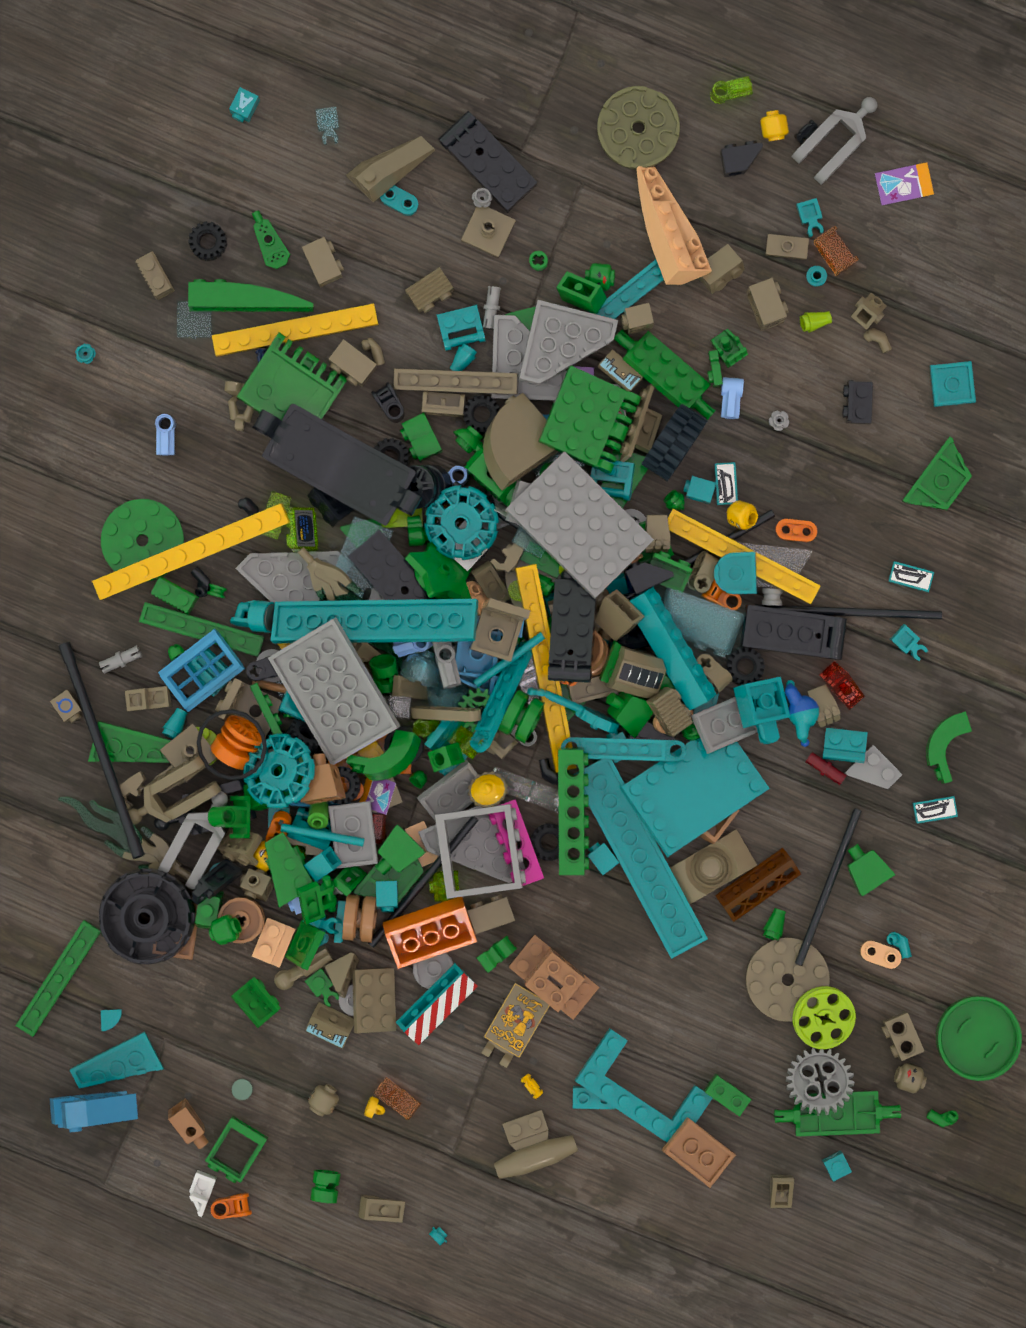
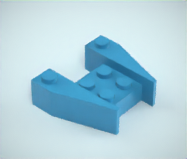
(474, 664)
(92, 1109)

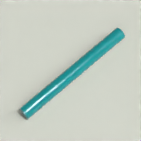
(503, 664)
(322, 835)

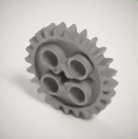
(838, 1078)

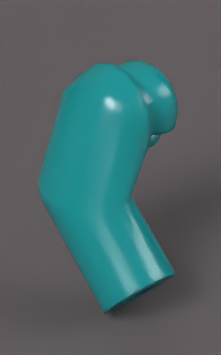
(901, 942)

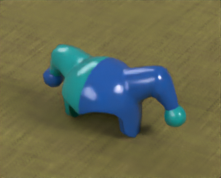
(802, 710)

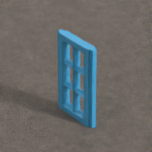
(189, 655)

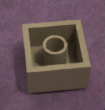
(767, 304)

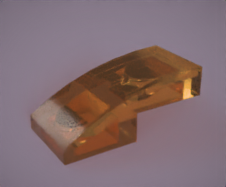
(397, 1098)

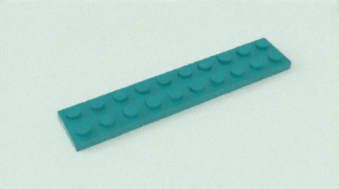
(379, 620)
(642, 860)

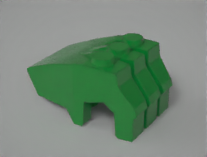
(729, 348)

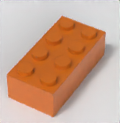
(429, 932)

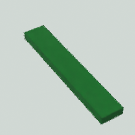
(198, 628)
(58, 978)

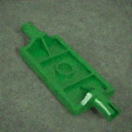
(666, 371)
(858, 1116)

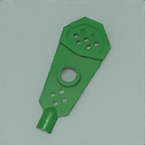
(273, 248)

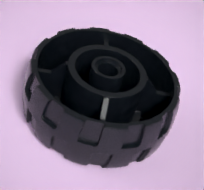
(169, 911)

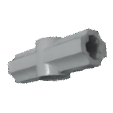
(447, 668)

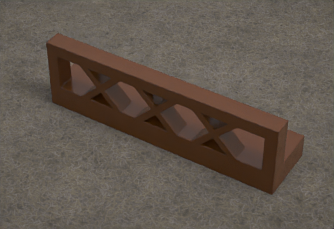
(756, 882)

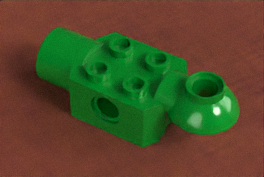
(476, 467)

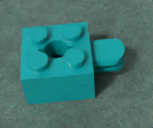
(771, 707)

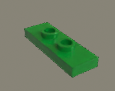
(264, 703)

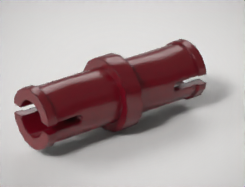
(826, 768)

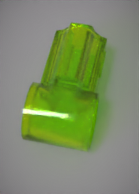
(733, 89)
(425, 727)

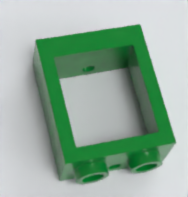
(249, 1132)

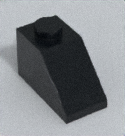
(645, 576)

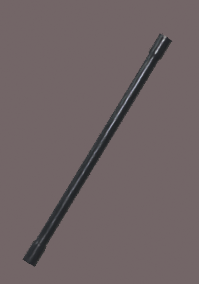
(132, 838)

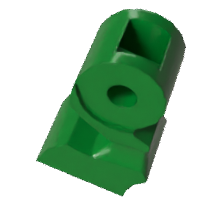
(496, 954)

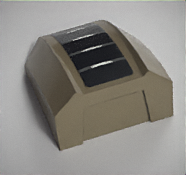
(637, 673)

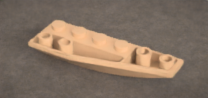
(669, 231)

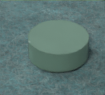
(242, 1089)

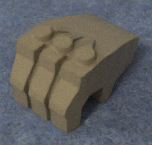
(658, 529)
(512, 555)
(827, 705)
(133, 786)

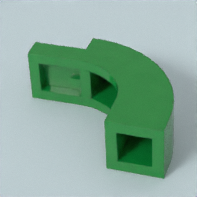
(939, 740)
(392, 762)

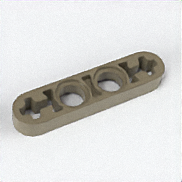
(446, 713)

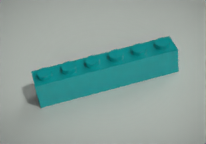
(671, 647)

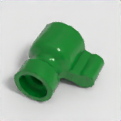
(416, 531)

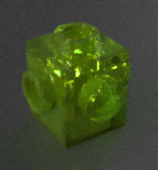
(437, 886)

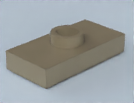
(787, 246)

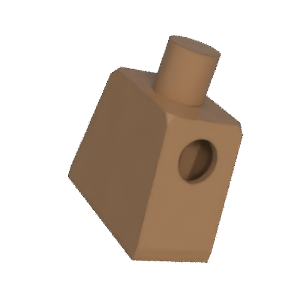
(326, 783)
(184, 1116)

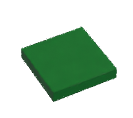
(304, 945)

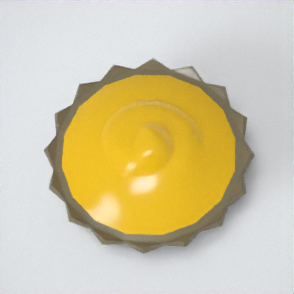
(487, 789)

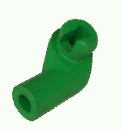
(944, 1119)

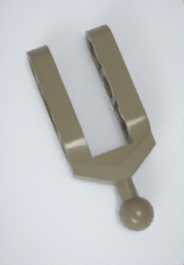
(154, 805)

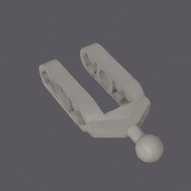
(852, 122)
(201, 819)

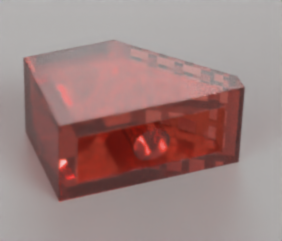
(842, 685)

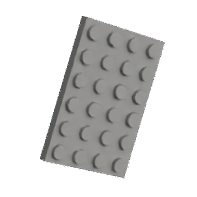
(579, 525)
(334, 691)

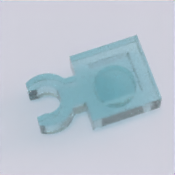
(327, 121)

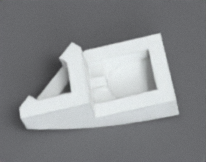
(201, 1190)

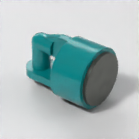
(259, 615)

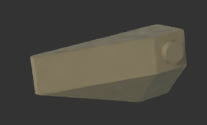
(383, 171)

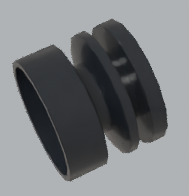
(429, 483)

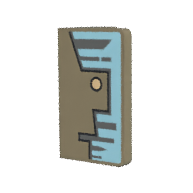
(620, 371)
(330, 1025)

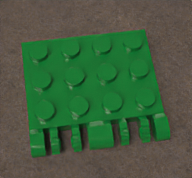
(283, 382)
(586, 418)

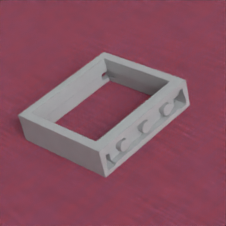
(513, 836)

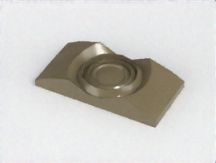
(713, 866)

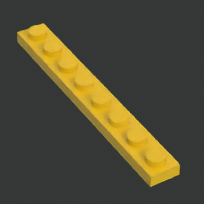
(295, 329)
(722, 545)

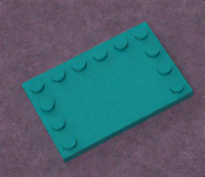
(693, 794)

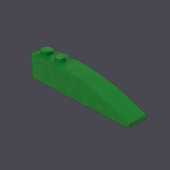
(238, 297)

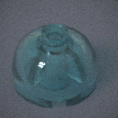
(421, 668)
(446, 697)

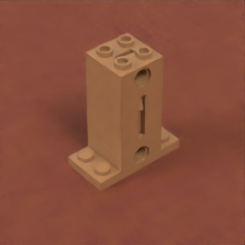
(553, 978)

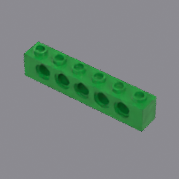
(567, 864)

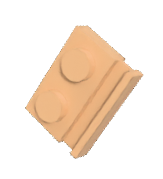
(273, 942)

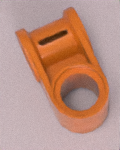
(720, 596)
(233, 1206)

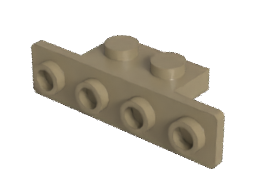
(643, 428)

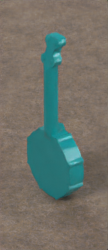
(591, 716)

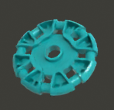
(472, 516)
(287, 779)

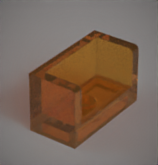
(835, 251)

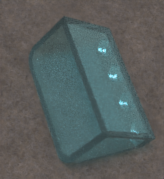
(703, 621)

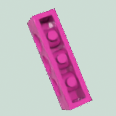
(533, 870)

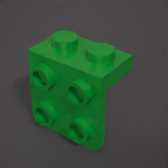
(680, 570)

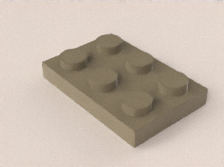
(374, 1000)

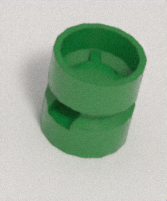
(383, 669)
(325, 1186)

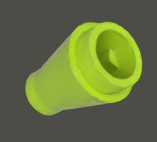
(813, 320)

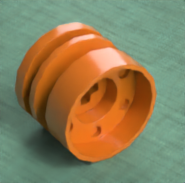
(236, 742)

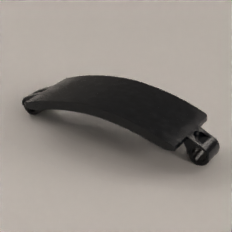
(338, 464)

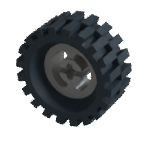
(674, 442)

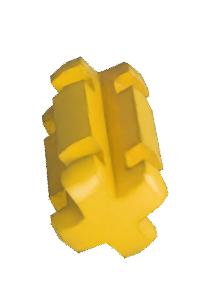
(532, 1086)

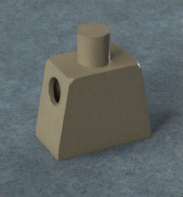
(617, 616)

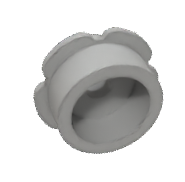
(482, 192)
(778, 426)

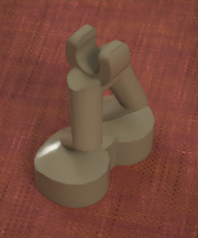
(234, 388)

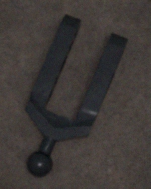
(227, 788)

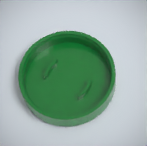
(978, 1038)

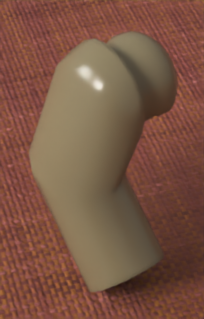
(376, 350)

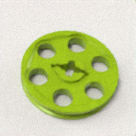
(826, 1026)

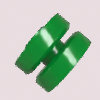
(523, 717)

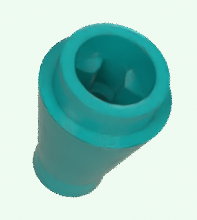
(463, 357)
(175, 724)

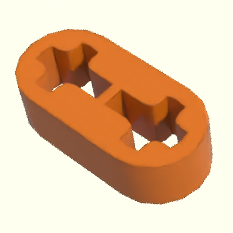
(274, 827)

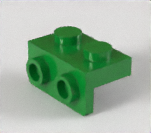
(256, 1001)

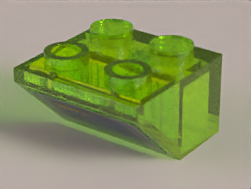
(302, 529)

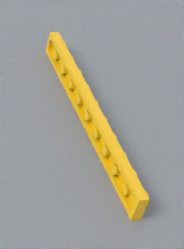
(191, 551)
(537, 622)

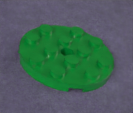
(136, 519)

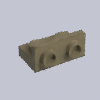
(240, 849)

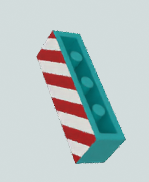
(436, 1004)

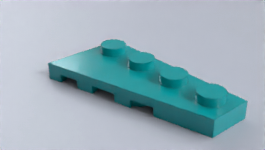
(124, 1060)

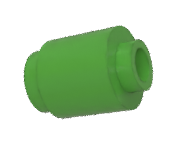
(318, 815)

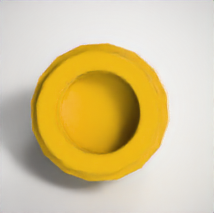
(373, 1108)

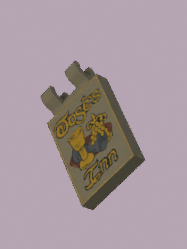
(515, 1023)

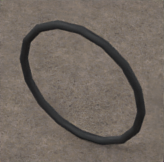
(258, 728)

